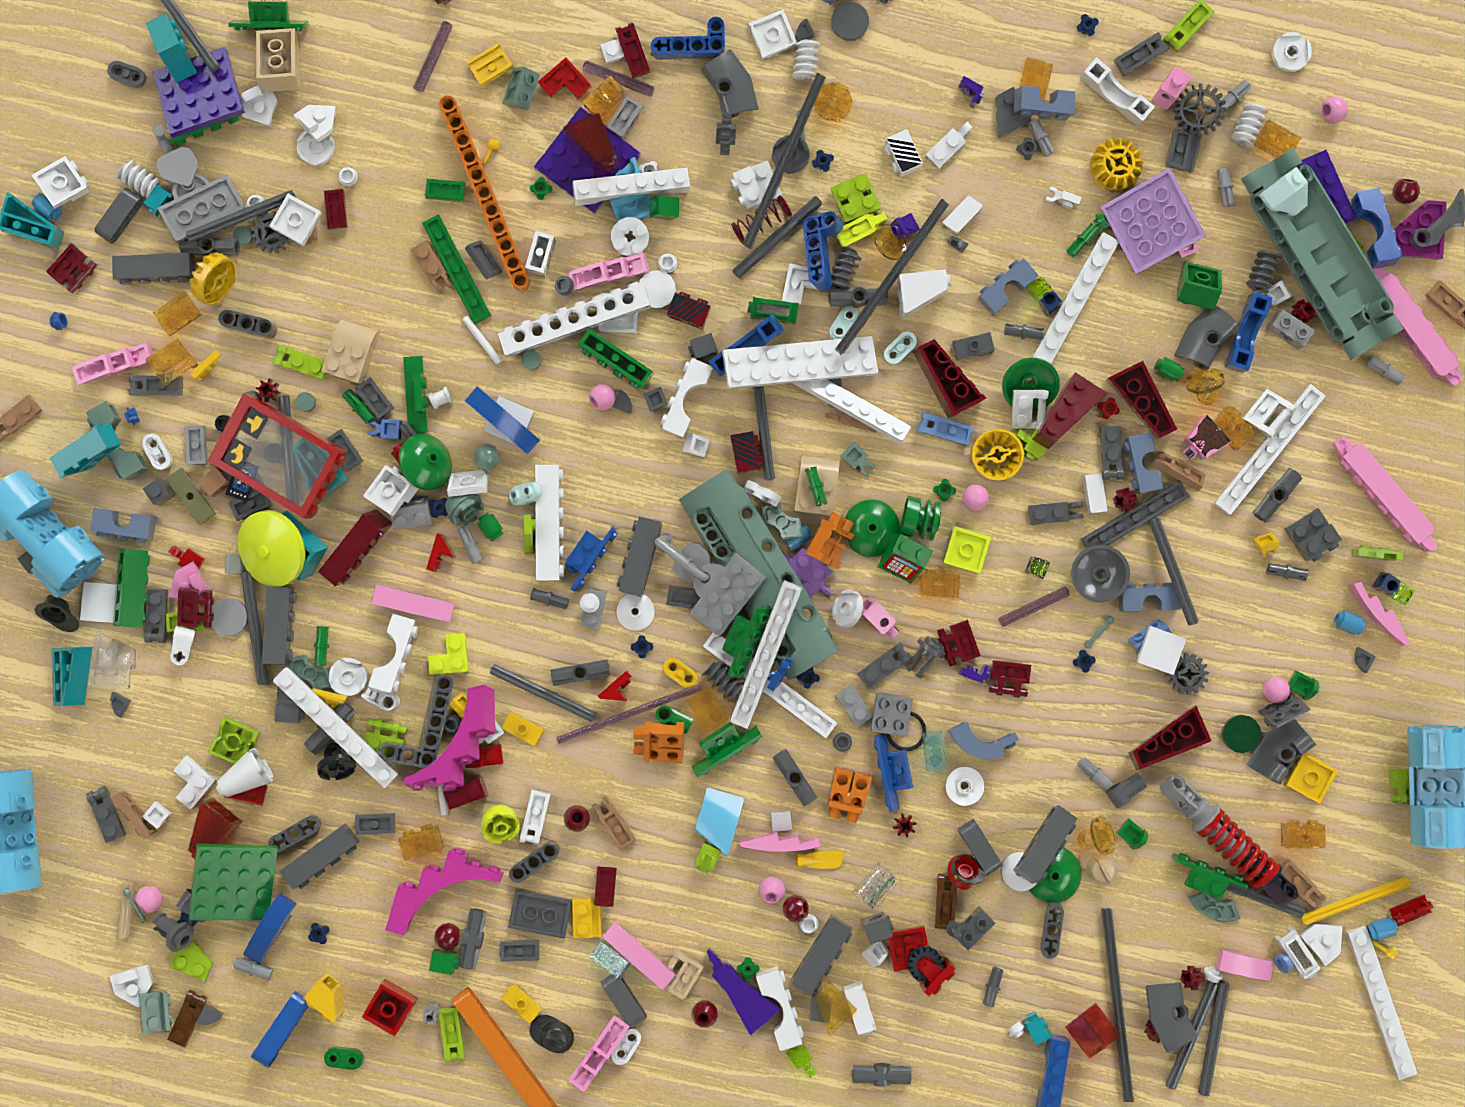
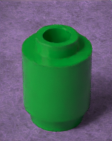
(1168, 369)
(490, 526)

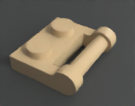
(686, 975)

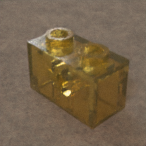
(604, 97)
(1243, 429)
(949, 589)
(1312, 839)
(412, 849)

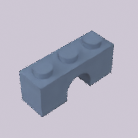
(1029, 103)
(1019, 274)
(1137, 447)
(106, 523)
(1133, 597)

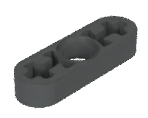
(304, 822)
(1059, 917)

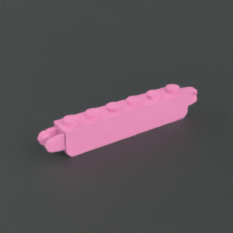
(1420, 333)
(1386, 494)

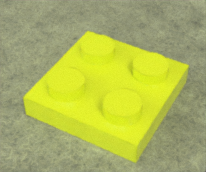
(966, 550)

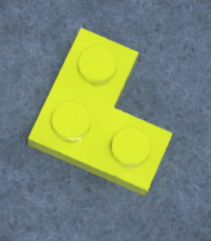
(456, 658)

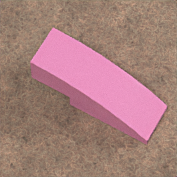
(1244, 965)

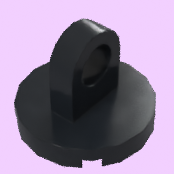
(335, 766)

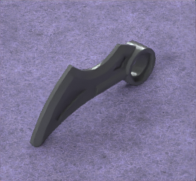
(1453, 217)

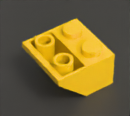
(326, 998)

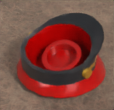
(964, 871)

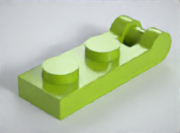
(1189, 24)
(299, 362)
(452, 1034)

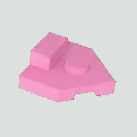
(188, 577)

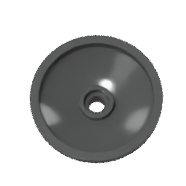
(1100, 559)

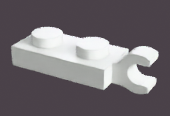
(948, 146)

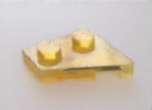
(834, 1007)

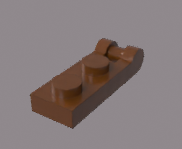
(945, 902)
(187, 1018)

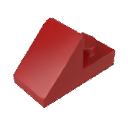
(439, 547)
(612, 691)
(488, 756)

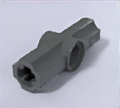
(226, 246)
(845, 297)
(1285, 486)
(568, 674)
(320, 738)
(801, 788)
(472, 938)
(881, 1074)

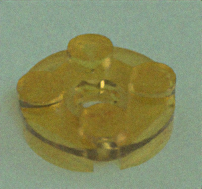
(844, 100)

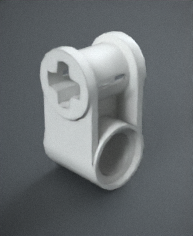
(181, 642)
(380, 700)

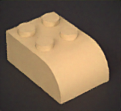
(277, 60)
(350, 352)
(828, 473)

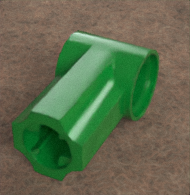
(675, 716)

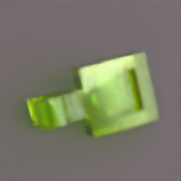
(800, 1057)

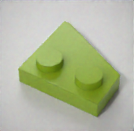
(528, 526)
(1382, 554)
(192, 962)

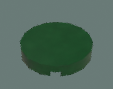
(1241, 733)

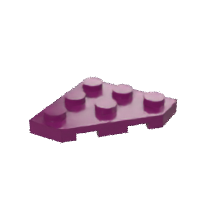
(1421, 218)

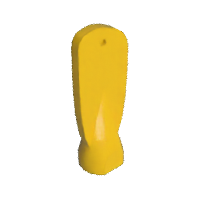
(820, 859)

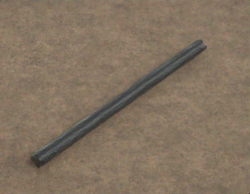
(784, 160)
(892, 277)
(1114, 976)

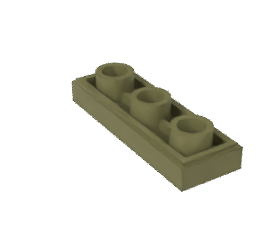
(183, 487)

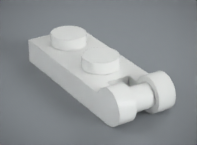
(535, 817)

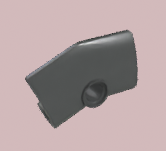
(729, 71)
(1208, 325)
(1268, 755)
(1171, 1029)

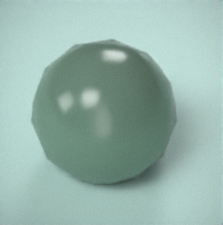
(486, 457)

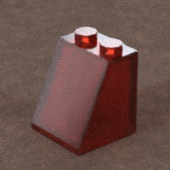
(592, 141)
(212, 825)
(1092, 1031)

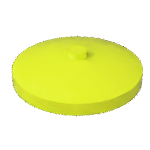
(271, 548)

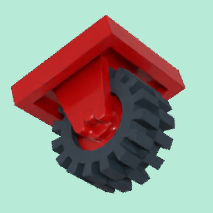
(927, 966)

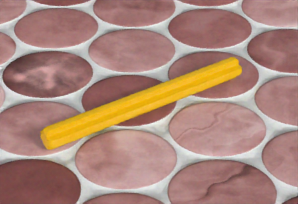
(1355, 901)

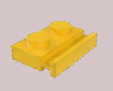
(490, 65)
(586, 918)

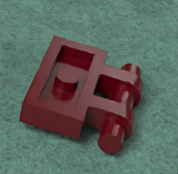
(67, 264)
(188, 608)
(964, 641)
(1010, 672)

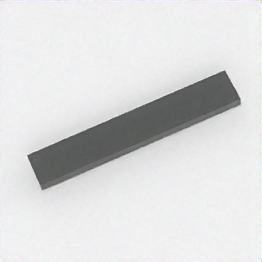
(1136, 517)

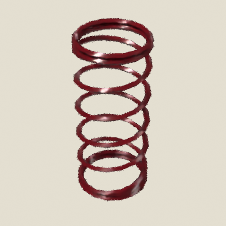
(784, 206)

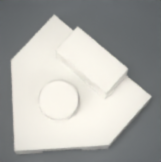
(259, 105)
(317, 120)
(1323, 941)
(131, 983)

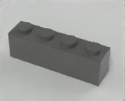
(153, 268)
(640, 556)
(278, 625)
(1045, 844)
(319, 856)
(821, 954)

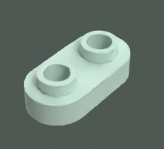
(843, 322)
(899, 348)
(525, 493)

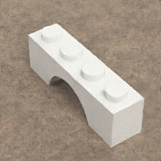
(1102, 81)
(696, 375)
(385, 678)
(771, 984)

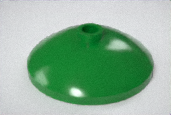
(1043, 378)
(418, 466)
(874, 512)
(1067, 882)

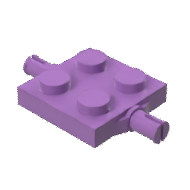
(810, 572)

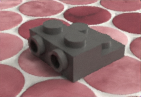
(1313, 535)

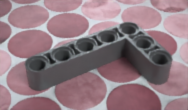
(428, 729)

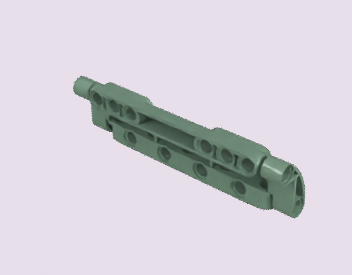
(725, 503)

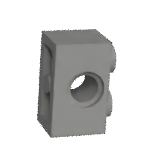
(1290, 329)

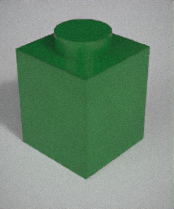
(664, 207)
(444, 961)

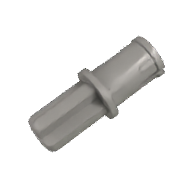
(1234, 95)
(1041, 137)
(1225, 187)
(1385, 370)
(470, 544)
(1095, 773)
(253, 968)
(431, 1013)

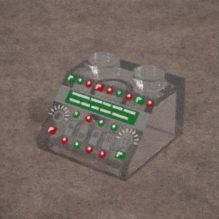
(875, 886)

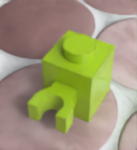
(1032, 449)
(707, 857)

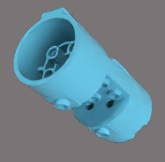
(59, 553)
(1437, 786)
(18, 844)

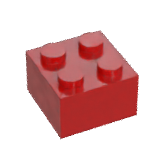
(389, 1007)

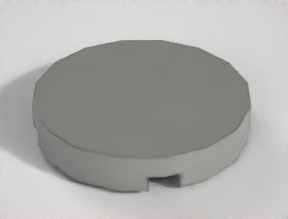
(229, 616)

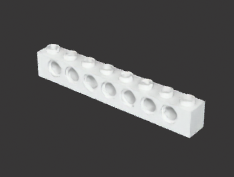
(603, 316)

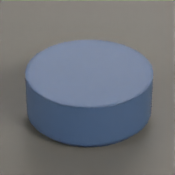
(1283, 962)

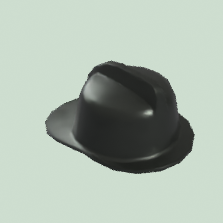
(57, 613)
(551, 1034)

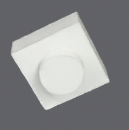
(612, 51)
(156, 814)

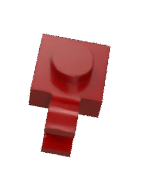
(186, 557)

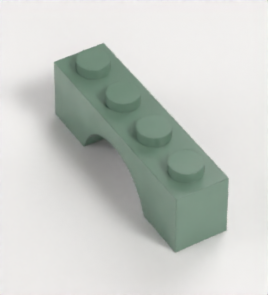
(127, 463)

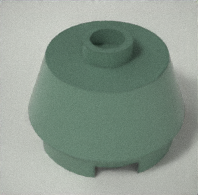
(463, 509)

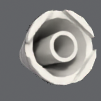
(245, 775)

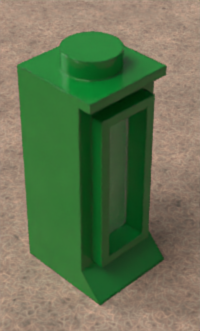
(763, 308)

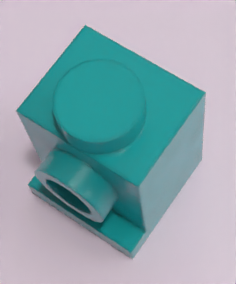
(157, 198)
(1037, 1028)

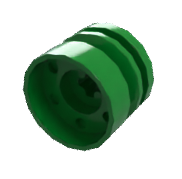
(920, 518)

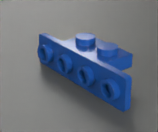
(586, 553)
(894, 771)

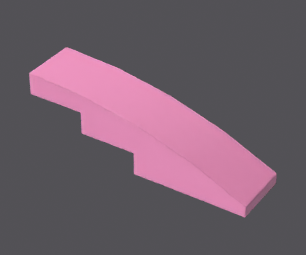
(609, 271)
(112, 364)
(412, 603)
(1384, 619)
(771, 842)
(639, 956)
(598, 1053)

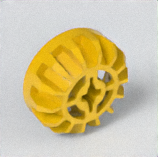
(1107, 176)
(213, 278)
(1013, 449)

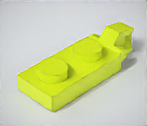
(860, 228)

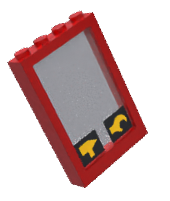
(277, 456)

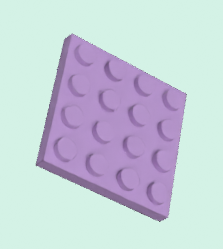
(1153, 221)

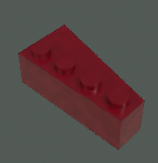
(947, 380)
(1143, 397)
(1070, 406)
(354, 547)
(1173, 739)

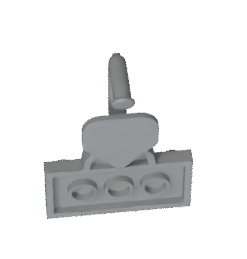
(195, 202)
(727, 586)

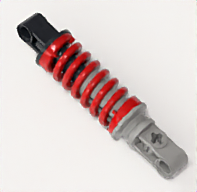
(1233, 841)

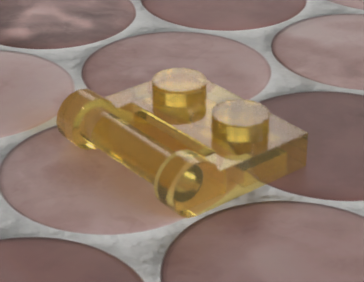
(169, 357)

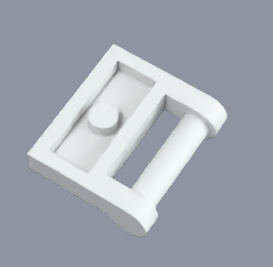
(1022, 408)
(1264, 409)

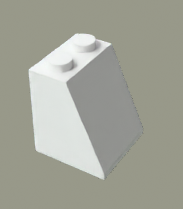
(920, 289)

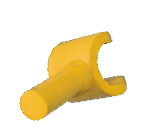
(492, 145)
(1390, 953)

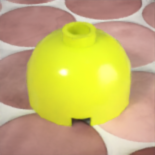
(499, 824)

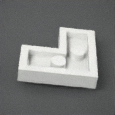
(796, 280)
(198, 781)

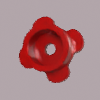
(1114, 410)

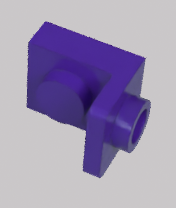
(969, 88)
(904, 226)
(971, 673)

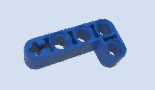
(688, 42)
(820, 252)
(280, 1030)

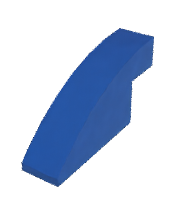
(502, 420)
(269, 928)

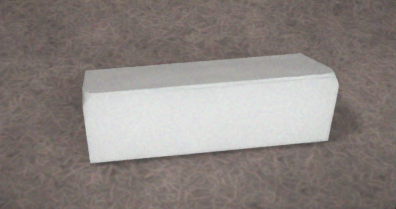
(962, 215)
(1094, 493)

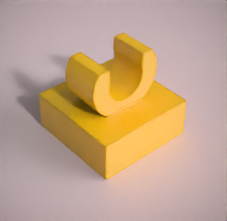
(1266, 543)
(459, 704)

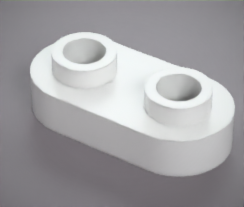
(157, 452)
(626, 1045)

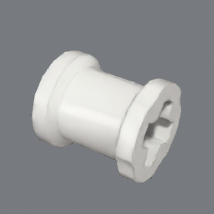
(440, 397)

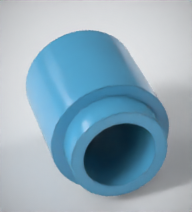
(45, 208)
(796, 543)
(1349, 622)
(1382, 929)

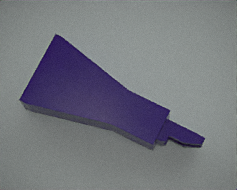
(748, 1001)

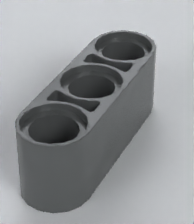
(118, 215)
(239, 320)
(980, 847)
(527, 868)
(624, 1000)

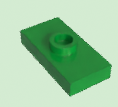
(445, 190)

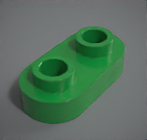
(343, 1058)

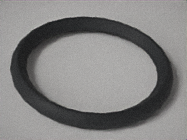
(916, 745)

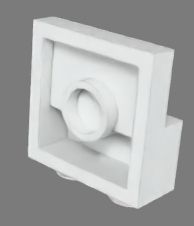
(61, 182)
(752, 184)
(390, 490)

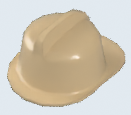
(1098, 867)

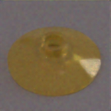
(888, 243)

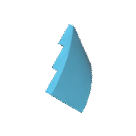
(632, 205)
(719, 818)

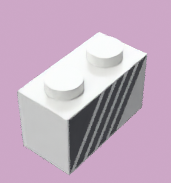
(903, 153)
(540, 253)

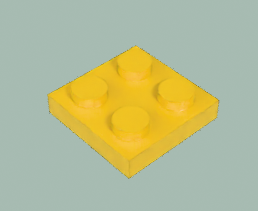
(1311, 777)

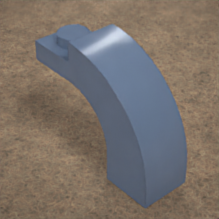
(970, 744)

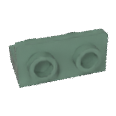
(521, 88)
(154, 1011)

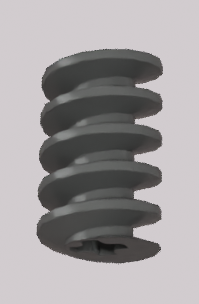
(844, 268)
(1262, 270)
(723, 680)

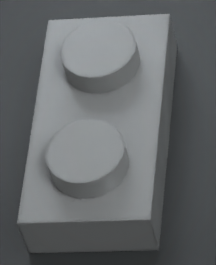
(624, 116)
(195, 445)
(593, 619)
(854, 705)

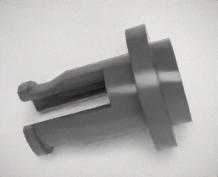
(930, 649)
(177, 934)

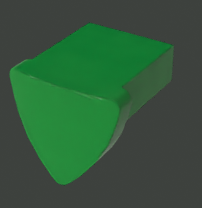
(1303, 685)
(1133, 834)

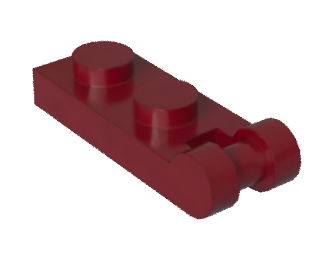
(633, 51)

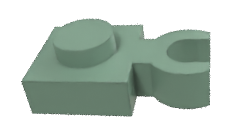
(855, 457)

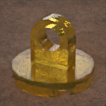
(1204, 382)
(1101, 836)

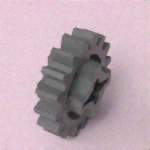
(725, 133)
(268, 239)
(1188, 681)

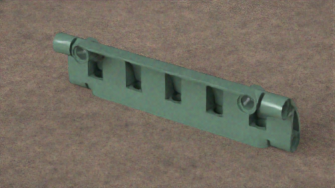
(1326, 260)

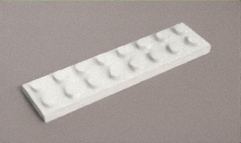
(798, 363)

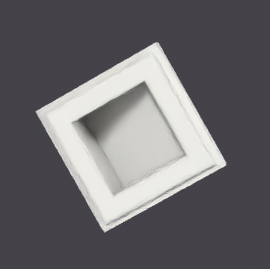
(1279, 292)
(695, 445)
(781, 821)
(875, 953)

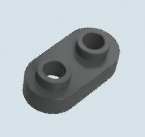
(128, 74)

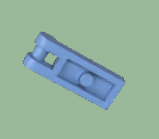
(945, 429)

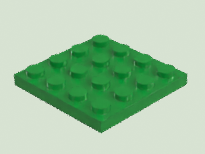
(232, 881)

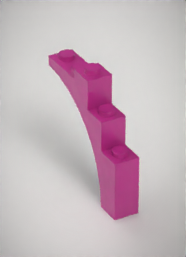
(464, 748)
(456, 869)

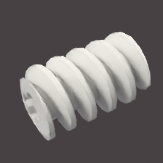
(804, 60)
(1248, 123)
(137, 179)

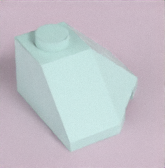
(1287, 193)

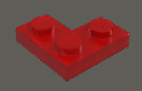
(564, 75)
(902, 942)

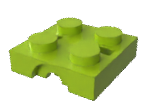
(856, 203)
(229, 740)

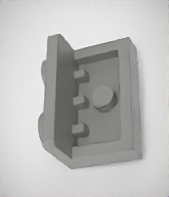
(413, 514)

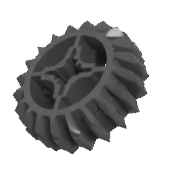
(1208, 109)

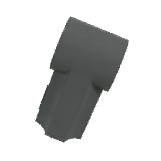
(1122, 792)

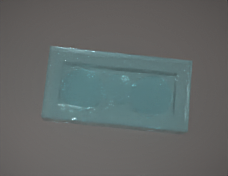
(934, 750)
(610, 960)

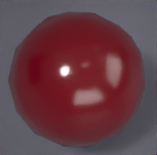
(1406, 191)
(576, 818)
(795, 908)
(447, 936)
(704, 1014)

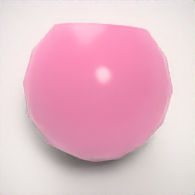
(1334, 109)
(602, 397)
(975, 497)
(1276, 690)
(771, 890)
(149, 899)

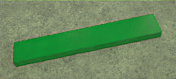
(456, 269)

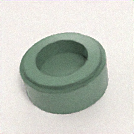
(243, 234)
(531, 359)
(305, 401)

